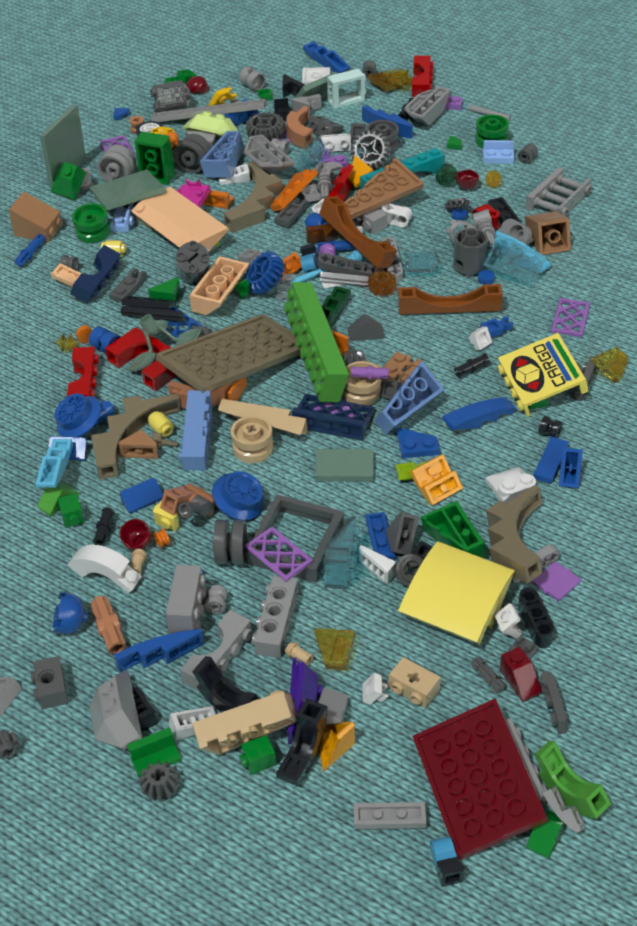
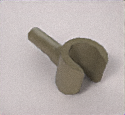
(157, 437)

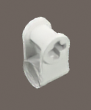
(397, 214)

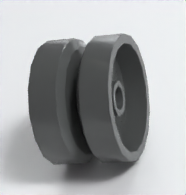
(389, 130)
(190, 152)
(230, 542)

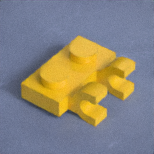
(221, 95)

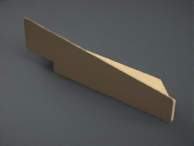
(277, 417)

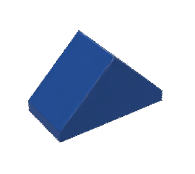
(570, 467)

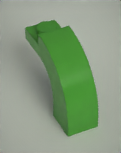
(555, 771)

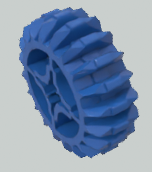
(264, 272)

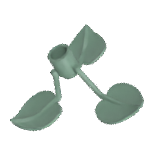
(153, 328)

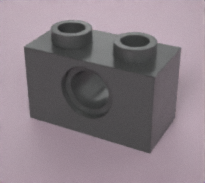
(50, 683)

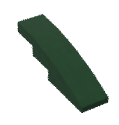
(335, 304)

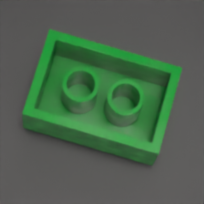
(155, 155)

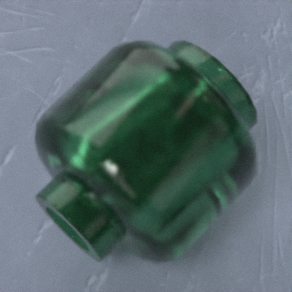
(446, 175)

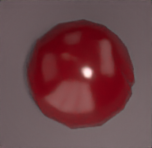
(197, 84)
(467, 179)
(135, 534)

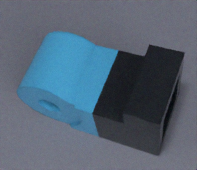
(309, 257)
(446, 861)

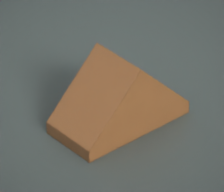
(138, 446)

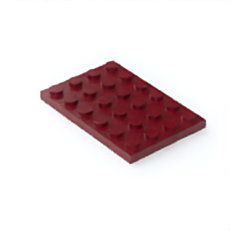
(479, 779)

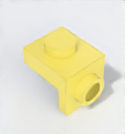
(165, 519)

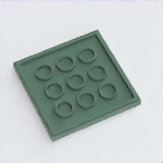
(63, 142)
(127, 189)

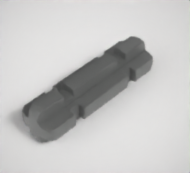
(488, 674)

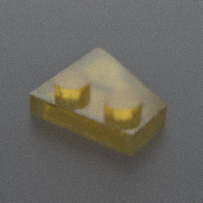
(611, 363)
(335, 647)

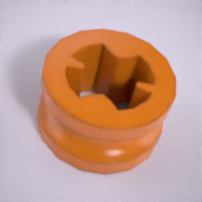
(161, 538)

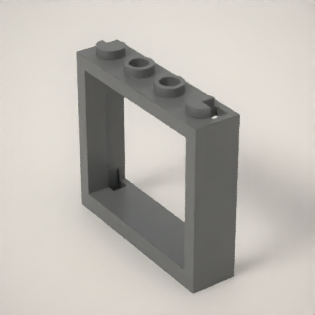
(303, 509)

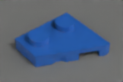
(416, 444)

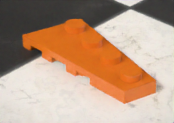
(293, 188)

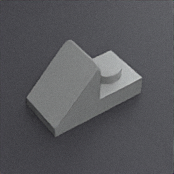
(311, 101)

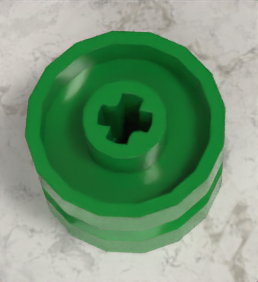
(491, 128)
(91, 223)

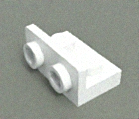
(337, 142)

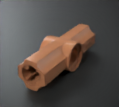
(108, 624)

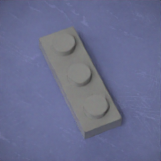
(389, 815)

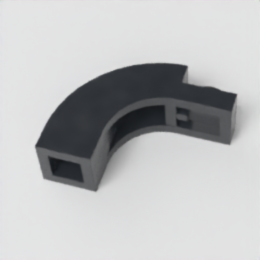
(217, 689)
(306, 742)

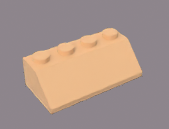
(216, 285)

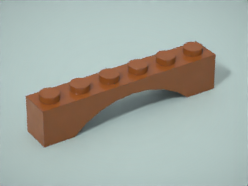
(337, 215)
(485, 298)

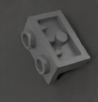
(324, 126)

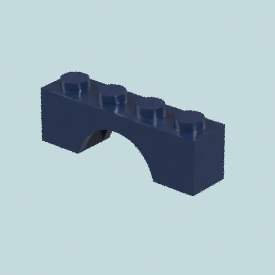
(87, 286)

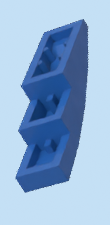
(326, 57)
(370, 115)
(475, 414)
(164, 647)

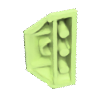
(210, 123)

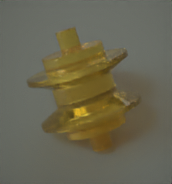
(493, 179)
(66, 342)

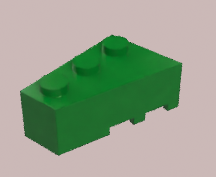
(454, 529)

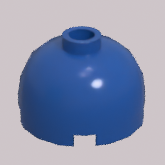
(69, 614)

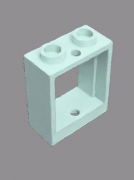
(342, 78)

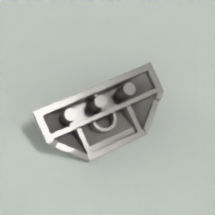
(428, 105)
(267, 155)
(115, 712)

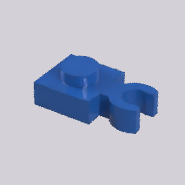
(497, 327)

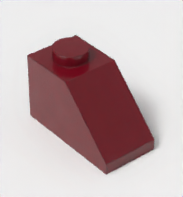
(520, 674)

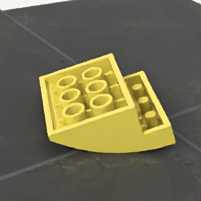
(457, 592)

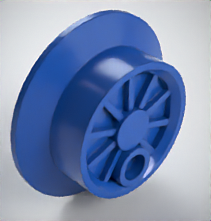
(77, 415)
(238, 495)

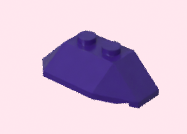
(303, 685)

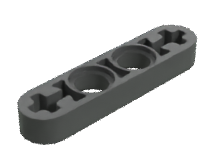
(348, 264)

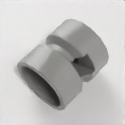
(252, 78)

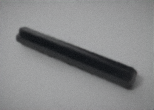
(156, 313)

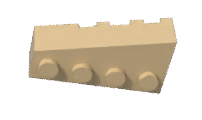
(245, 723)

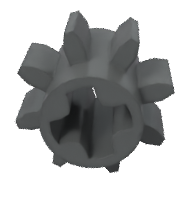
(8, 744)

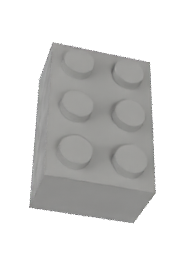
(186, 599)

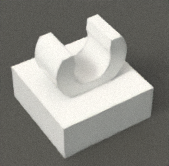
(480, 338)
(373, 689)

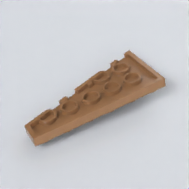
(384, 188)

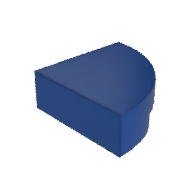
(120, 112)

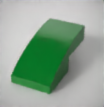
(183, 75)

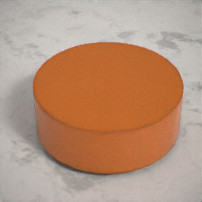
(83, 334)

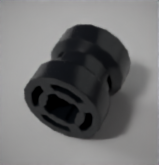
(550, 427)

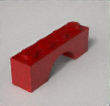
(423, 74)
(84, 363)

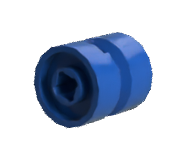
(101, 338)

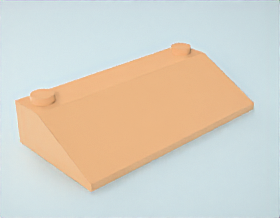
(179, 219)

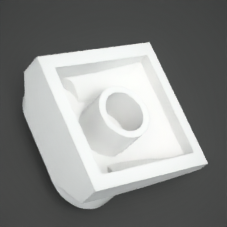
(510, 483)

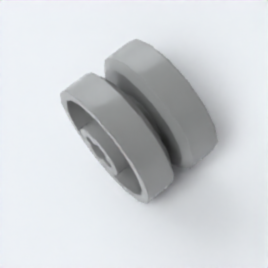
(116, 162)

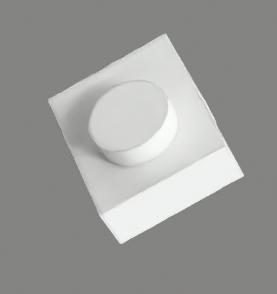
(507, 620)

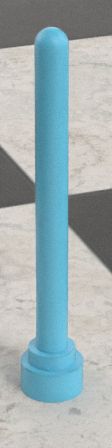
(355, 255)

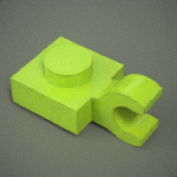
(403, 469)

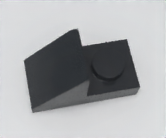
(290, 86)
(281, 107)

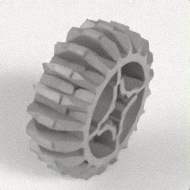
(360, 143)

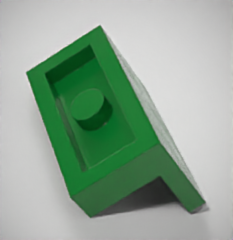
(153, 748)

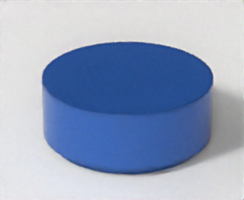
(459, 214)
(486, 277)

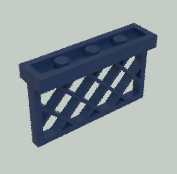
(338, 423)

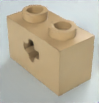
(414, 682)

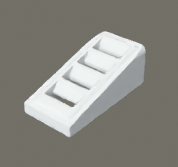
(240, 174)
(378, 564)
(186, 730)

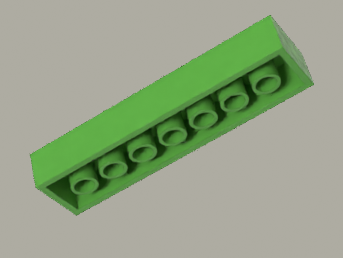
(315, 342)

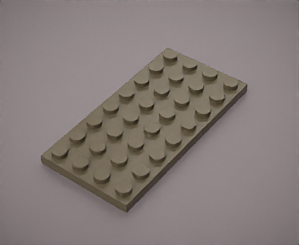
(230, 353)

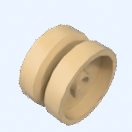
(361, 389)
(252, 439)

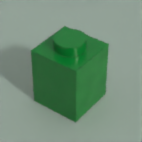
(70, 510)
(257, 755)

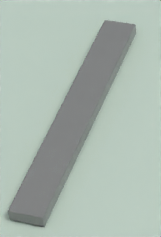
(215, 109)

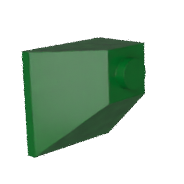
(68, 180)

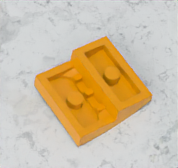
(436, 479)

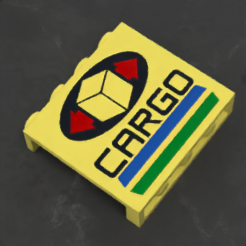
(540, 371)

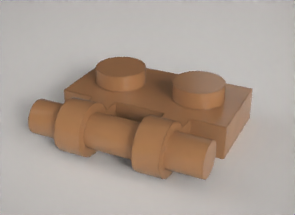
(398, 364)

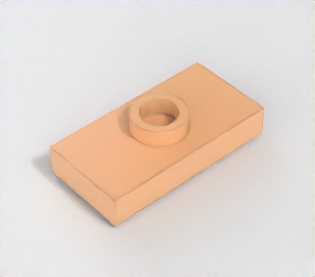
(65, 274)

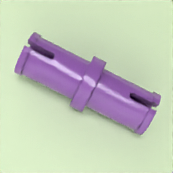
(369, 372)

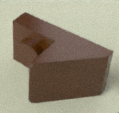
(321, 233)

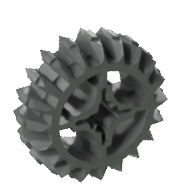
(266, 124)

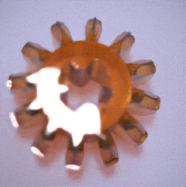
(382, 283)

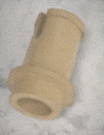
(138, 557)
(294, 650)

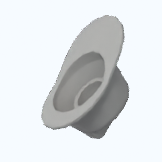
(517, 230)

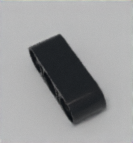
(535, 617)

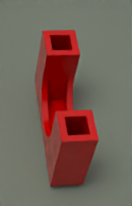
(134, 344)

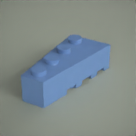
(223, 156)
(412, 396)
(196, 431)

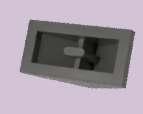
(365, 329)
(402, 533)

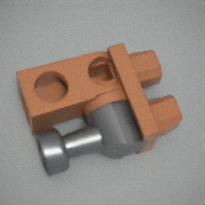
(188, 501)

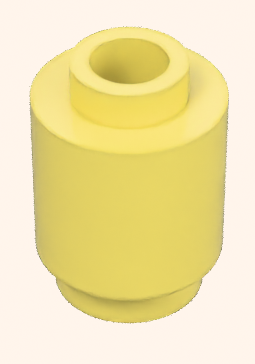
(116, 245)
(160, 423)

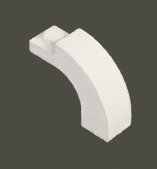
(105, 562)

